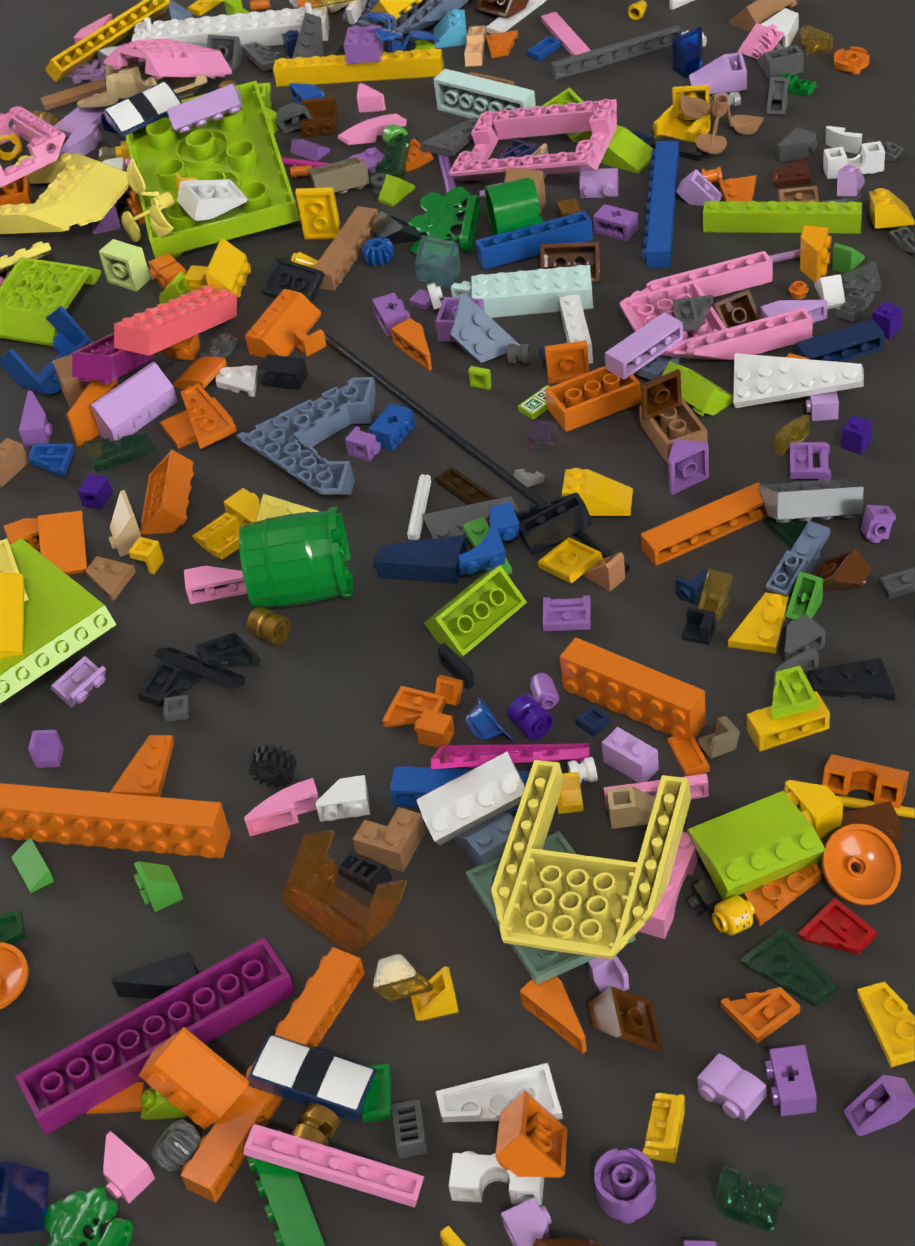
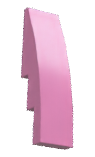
(369, 130)

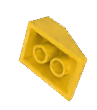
(598, 492)

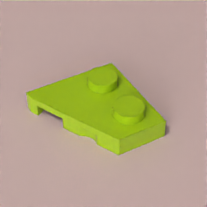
(792, 693)

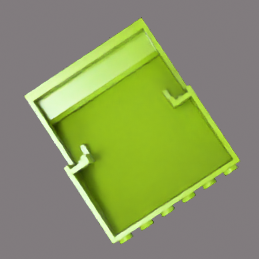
(56, 620)

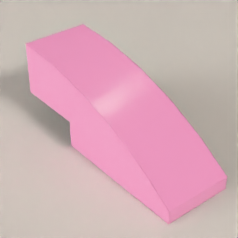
(282, 808)

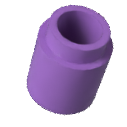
(544, 690)

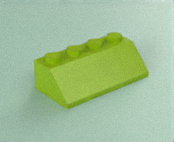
(476, 611)

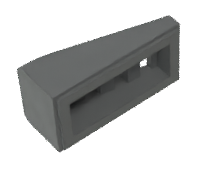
(414, 1146)

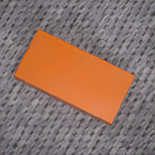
(688, 756)
(124, 1101)

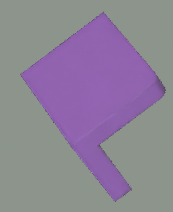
(46, 748)

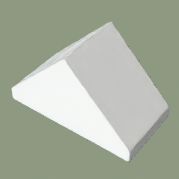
(831, 289)

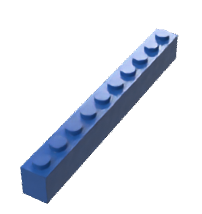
(661, 205)

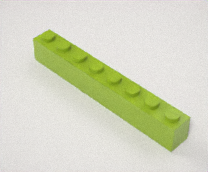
(781, 216)

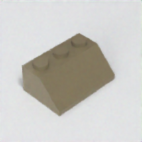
(340, 175)

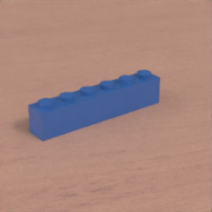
(526, 241)
(414, 782)

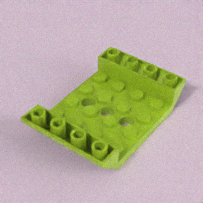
(34, 292)

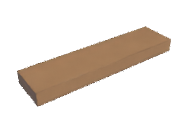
(73, 94)

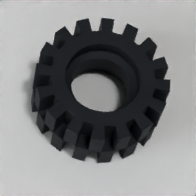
(272, 765)

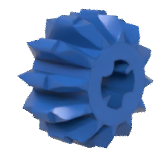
(377, 251)

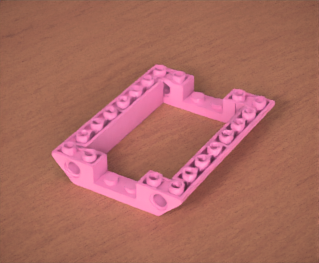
(538, 121)
(43, 141)

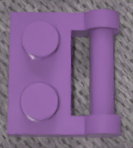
(802, 460)
(567, 614)

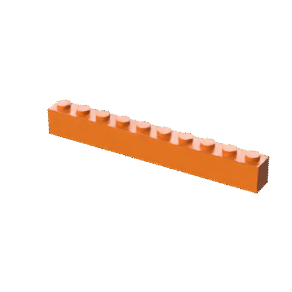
(306, 1023)

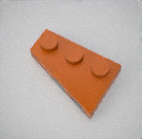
(738, 189)
(147, 769)
(778, 894)

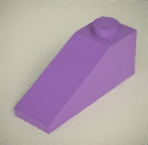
(34, 423)

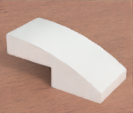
(838, 137)

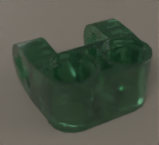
(749, 1201)

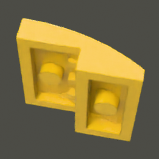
(220, 536)

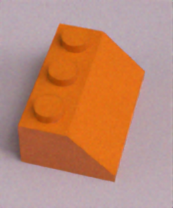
(193, 1078)
(531, 1140)

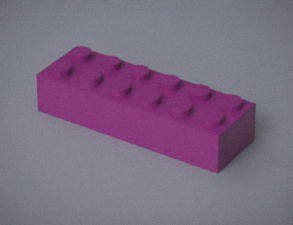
(104, 362)

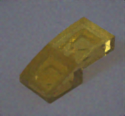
(791, 433)

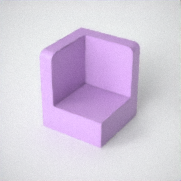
(608, 973)

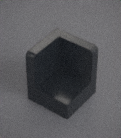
(699, 625)

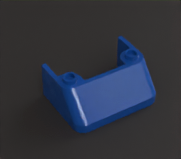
(68, 340)

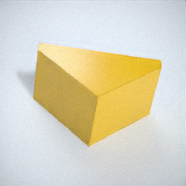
(437, 1002)

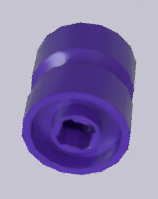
(530, 717)

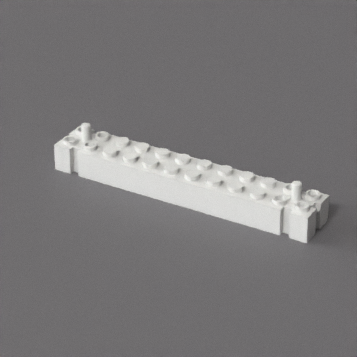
(252, 27)

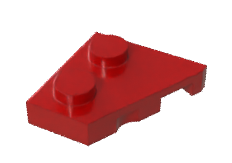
(838, 929)

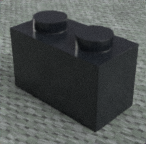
(283, 372)

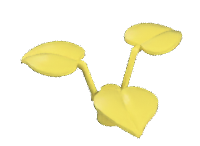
(159, 202)

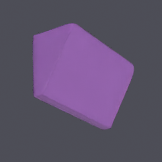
(308, 149)

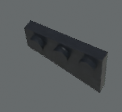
(856, 678)

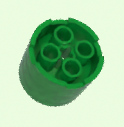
(512, 205)

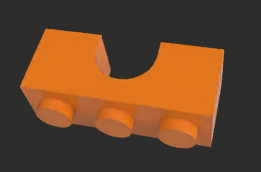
(883, 782)

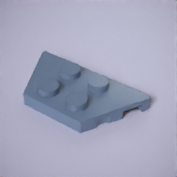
(478, 332)

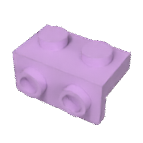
(78, 681)

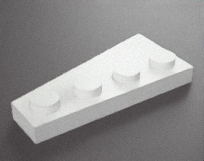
(490, 1096)

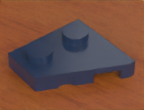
(518, 149)

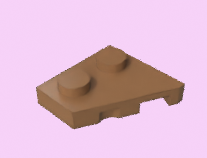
(110, 575)

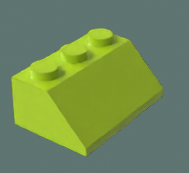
(700, 392)

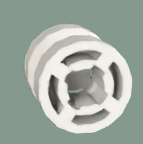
(586, 769)

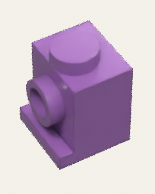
(362, 445)
(877, 522)

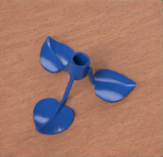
(384, 33)

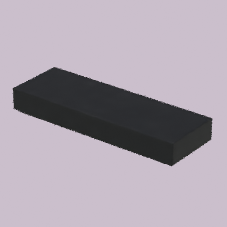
(686, 148)

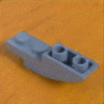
(800, 558)

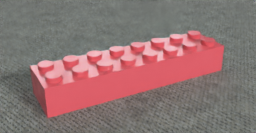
(175, 320)

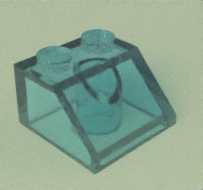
(437, 261)

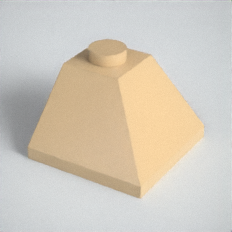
(123, 526)

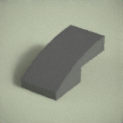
(807, 660)

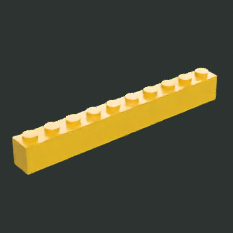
(104, 37)
(336, 70)

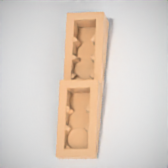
(475, 46)

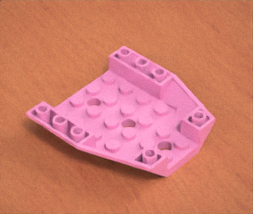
(170, 58)

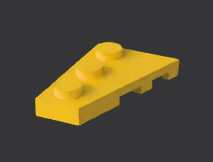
(762, 626)
(890, 1022)

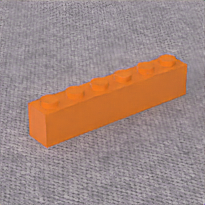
(703, 525)

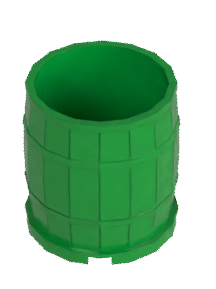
(295, 559)

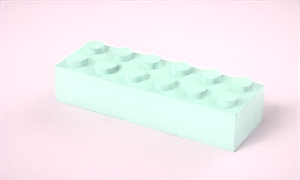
(474, 95)
(532, 290)

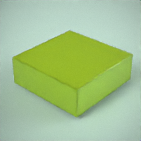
(480, 378)

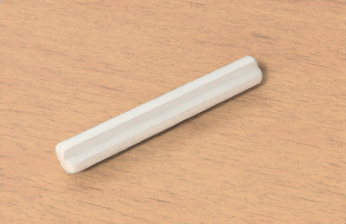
(419, 507)

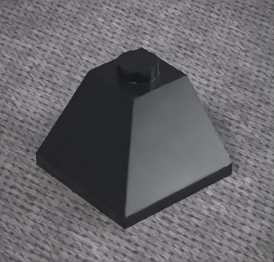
(395, 229)

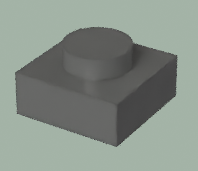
(176, 708)

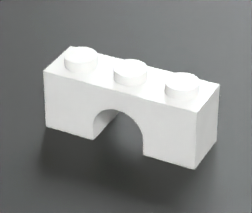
(869, 160)
(474, 1172)

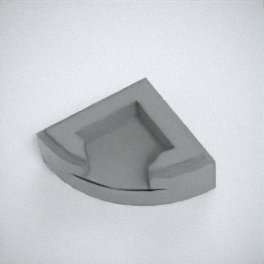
(527, 478)

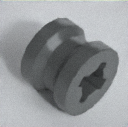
(377, 182)

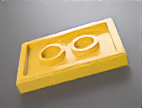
(318, 213)

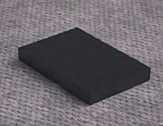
(292, 276)

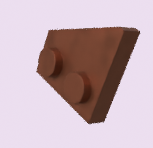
(792, 174)

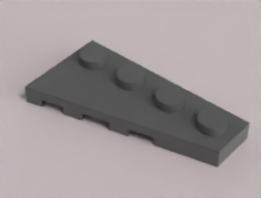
(310, 38)

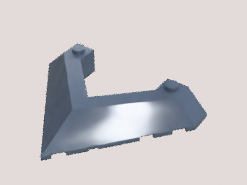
(292, 434)

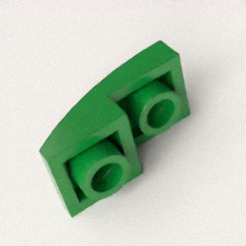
(797, 87)

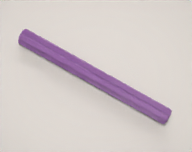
(448, 181)

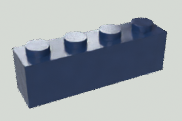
(843, 343)

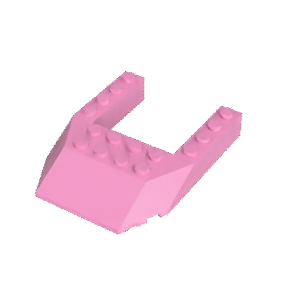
(713, 339)

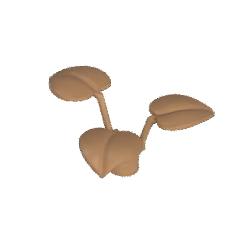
(696, 108)

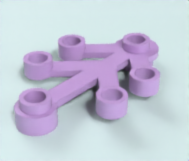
(88, 72)

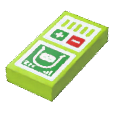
(534, 405)

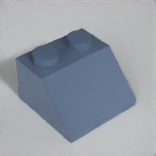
(487, 839)

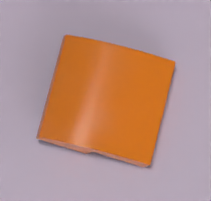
(416, 156)
(201, 371)

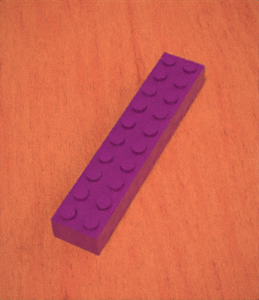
(115, 1054)

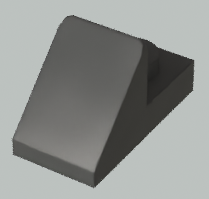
(777, 96)

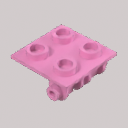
(760, 40)

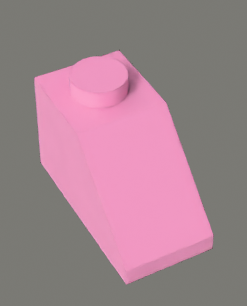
(124, 1170)

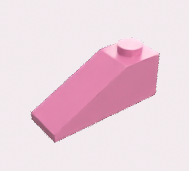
(213, 583)

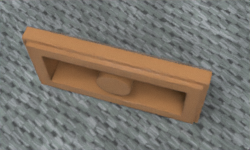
(799, 194)

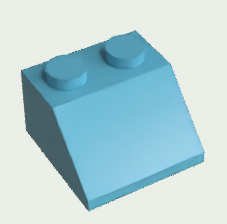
(451, 29)

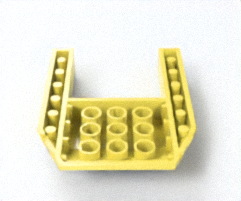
(78, 193)
(577, 899)

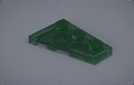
(394, 157)
(111, 453)

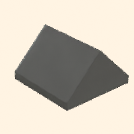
(230, 48)

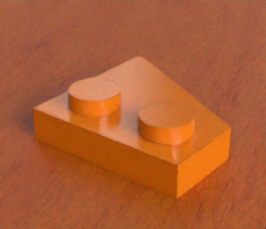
(501, 43)
(410, 705)

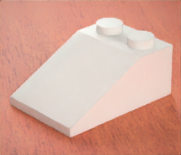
(209, 198)

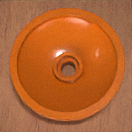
(875, 861)
(13, 973)

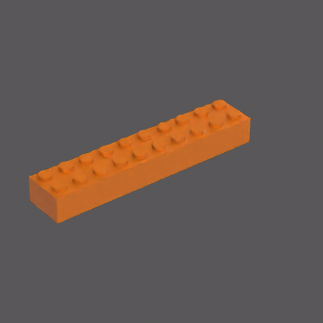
(113, 820)

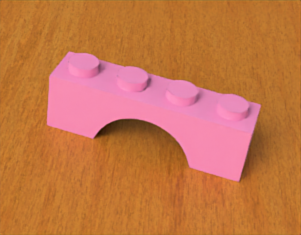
(684, 865)

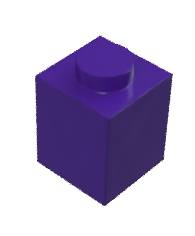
(888, 319)
(856, 434)
(95, 491)

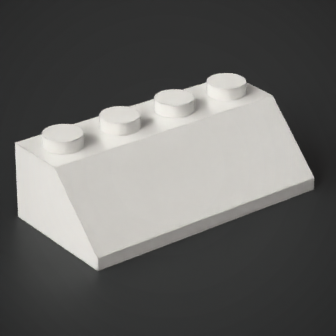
(472, 799)

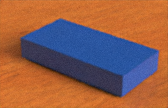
(544, 48)

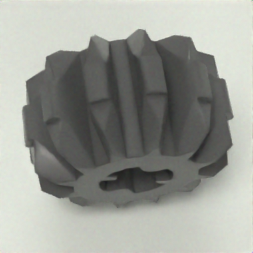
(176, 1145)

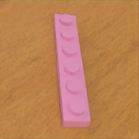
(333, 1165)

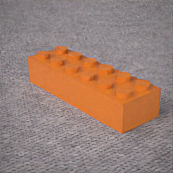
(633, 690)

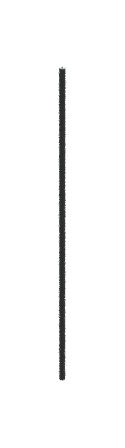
(520, 487)

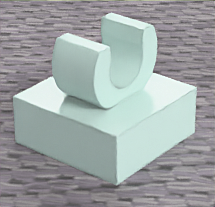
(457, 289)

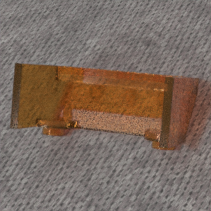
(328, 908)

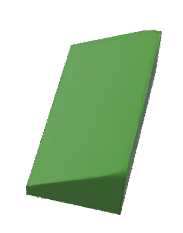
(32, 866)

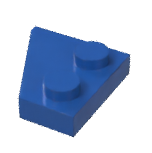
(52, 457)

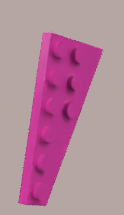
(476, 755)

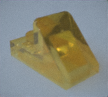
(816, 40)
(716, 592)

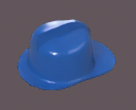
(483, 722)

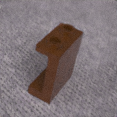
(324, 116)

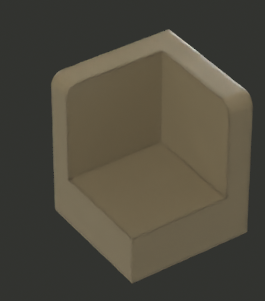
(722, 740)

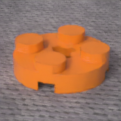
(851, 60)

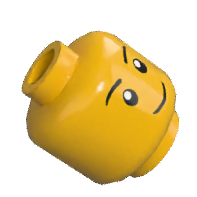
(733, 915)

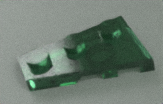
(791, 968)

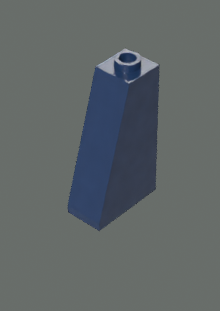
(422, 560)

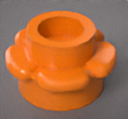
(798, 290)

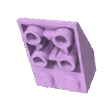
(723, 74)

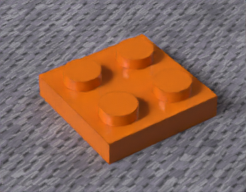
(566, 361)

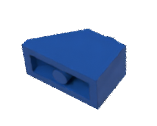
(304, 91)

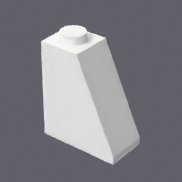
(787, 23)

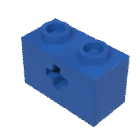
(392, 426)

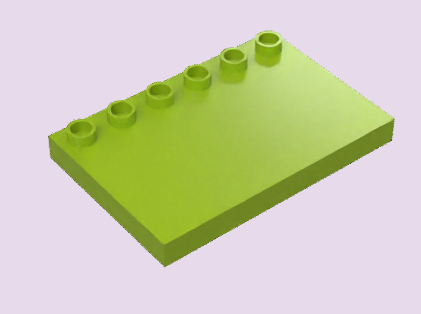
(230, 148)

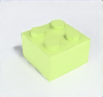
(124, 265)

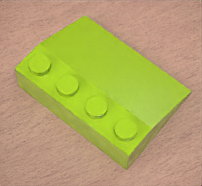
(756, 844)

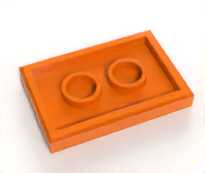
(180, 428)
(64, 541)

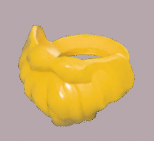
(17, 149)

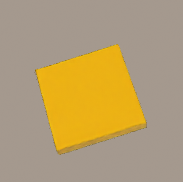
(569, 560)

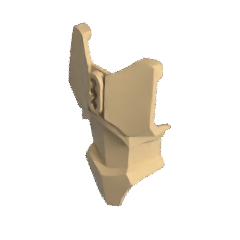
(132, 80)

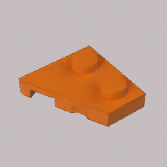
(135, 205)
(761, 1012)

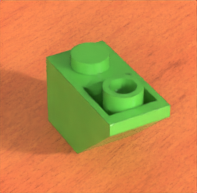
(158, 884)

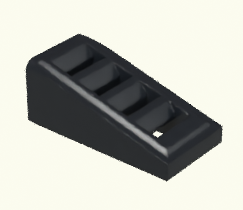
(367, 877)

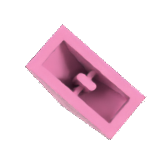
(369, 99)

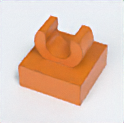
(450, 688)

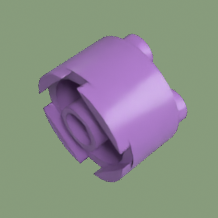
(625, 1184)

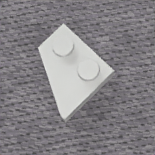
(238, 379)

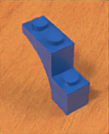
(491, 551)

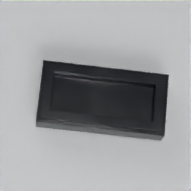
(455, 666)

